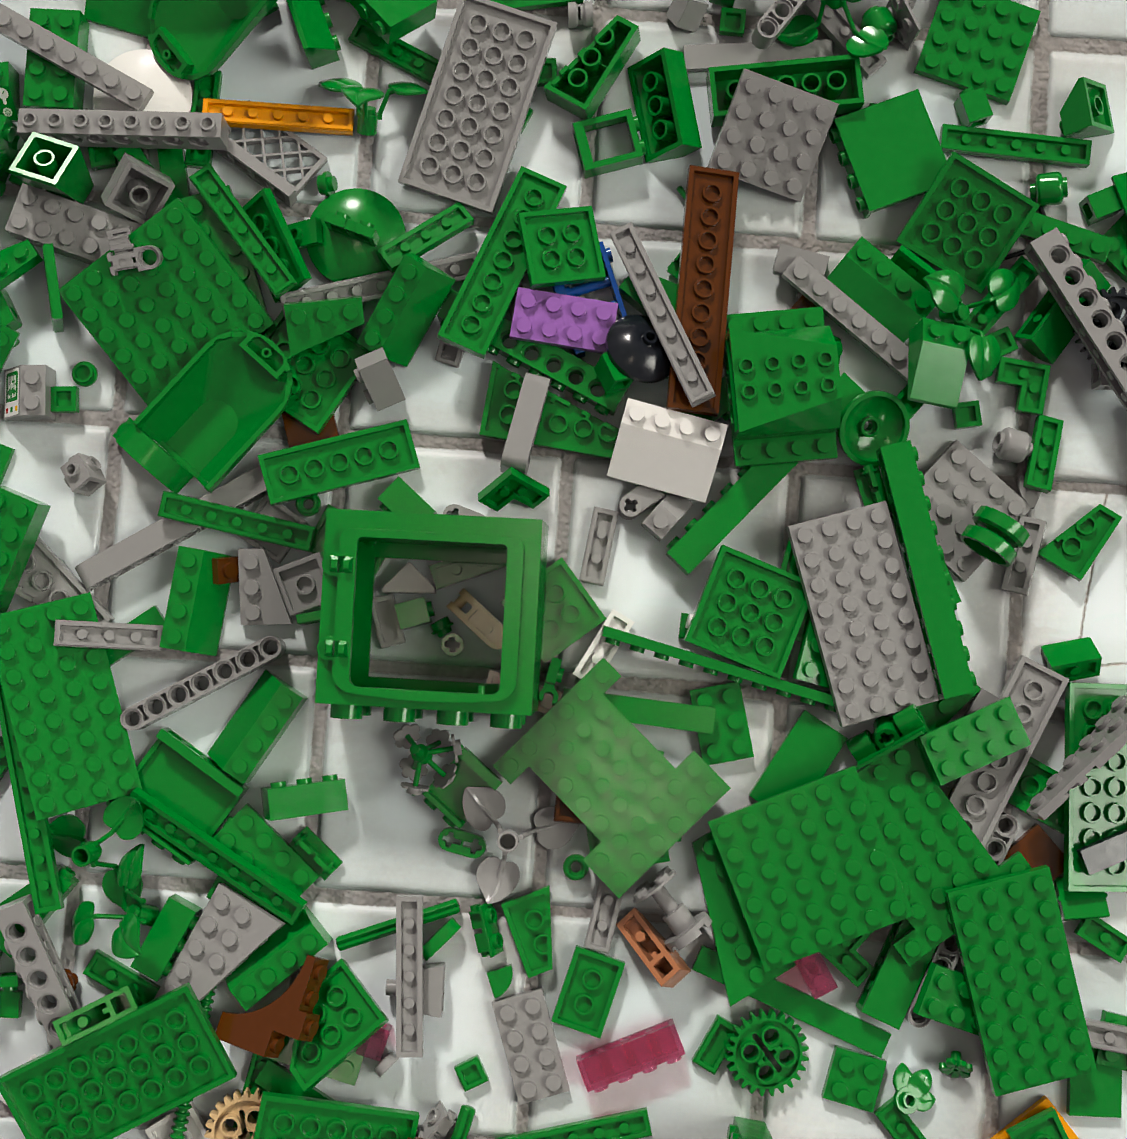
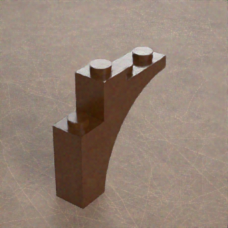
(289, 1015)

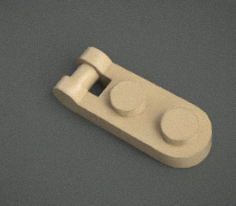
(478, 619)

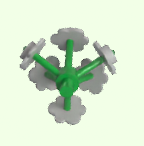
(421, 755)

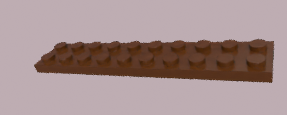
(705, 278)

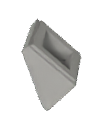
(449, 354)

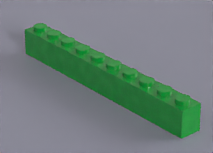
(736, 503)
(925, 570)

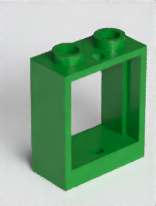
(611, 164)

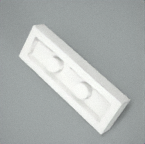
(599, 648)

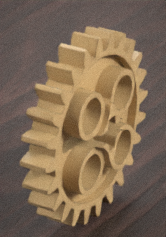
(231, 1110)

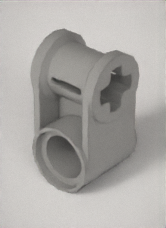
(643, 498)

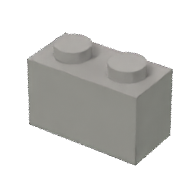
(379, 379)

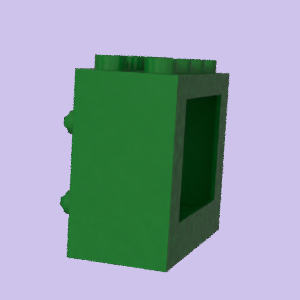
(347, 597)

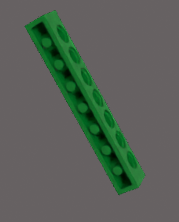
(560, 381)

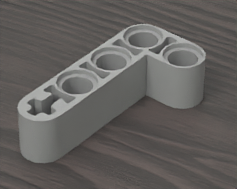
(525, 423)

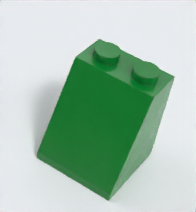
(53, 167)

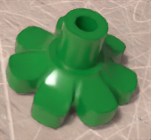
(956, 1066)

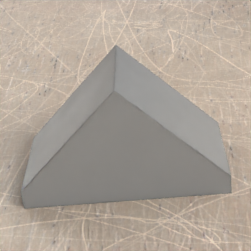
(409, 581)

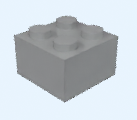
(137, 189)

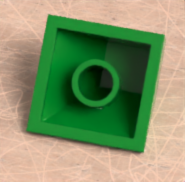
(1086, 111)

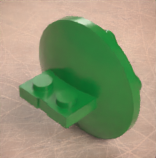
(353, 230)

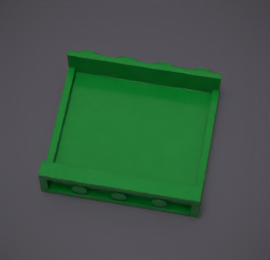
(888, 151)
(188, 785)

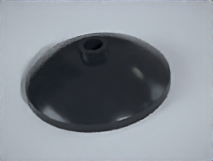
(633, 352)

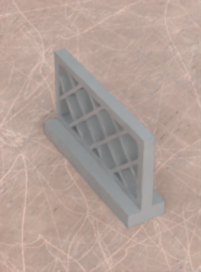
(267, 177)

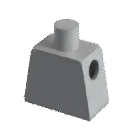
(432, 988)

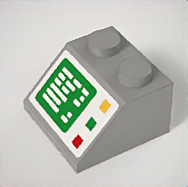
(28, 393)

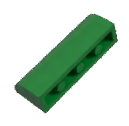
(1047, 328)
(892, 982)

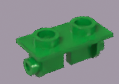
(871, 485)
(315, 853)
(489, 941)

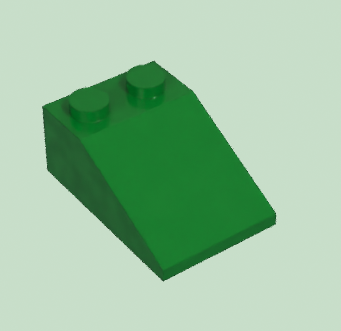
(937, 362)

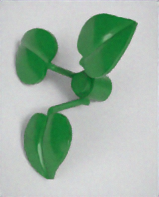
(863, 44)
(359, 96)
(947, 288)
(68, 833)
(126, 937)

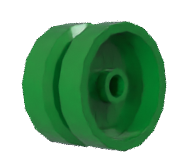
(994, 536)

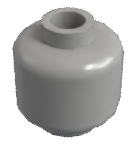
(1012, 445)

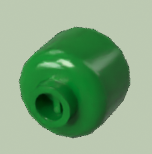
(880, 19)
(1049, 189)

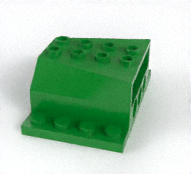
(782, 387)

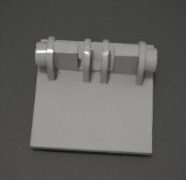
(907, 24)

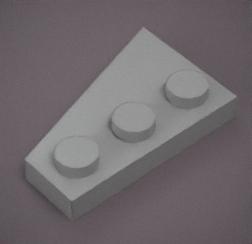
(259, 591)

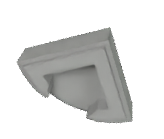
(1029, 495)

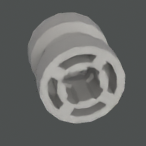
(586, 14)

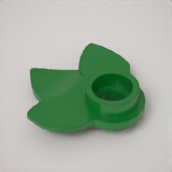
(914, 1086)

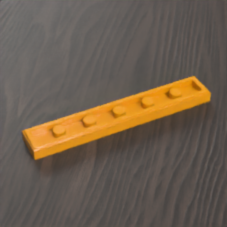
(283, 116)

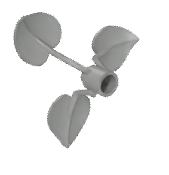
(496, 876)

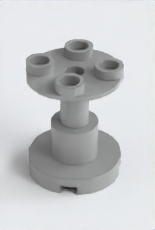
(677, 916)

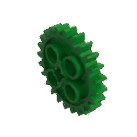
(785, 1037)

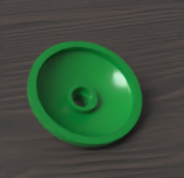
(886, 425)

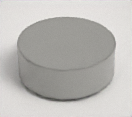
(385, 1063)

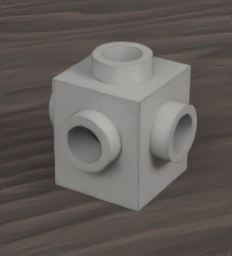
(83, 474)

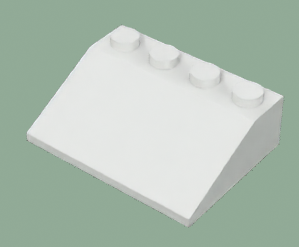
(667, 450)

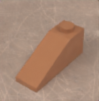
(650, 946)

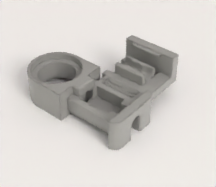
(125, 252)

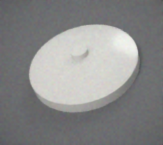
(170, 92)

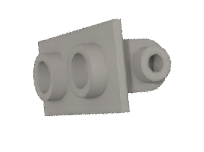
(437, 1121)

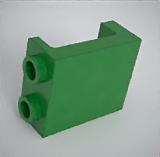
(469, 772)

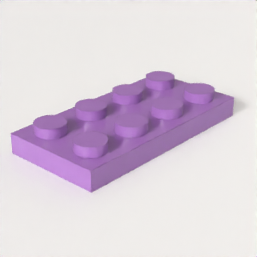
(562, 320)

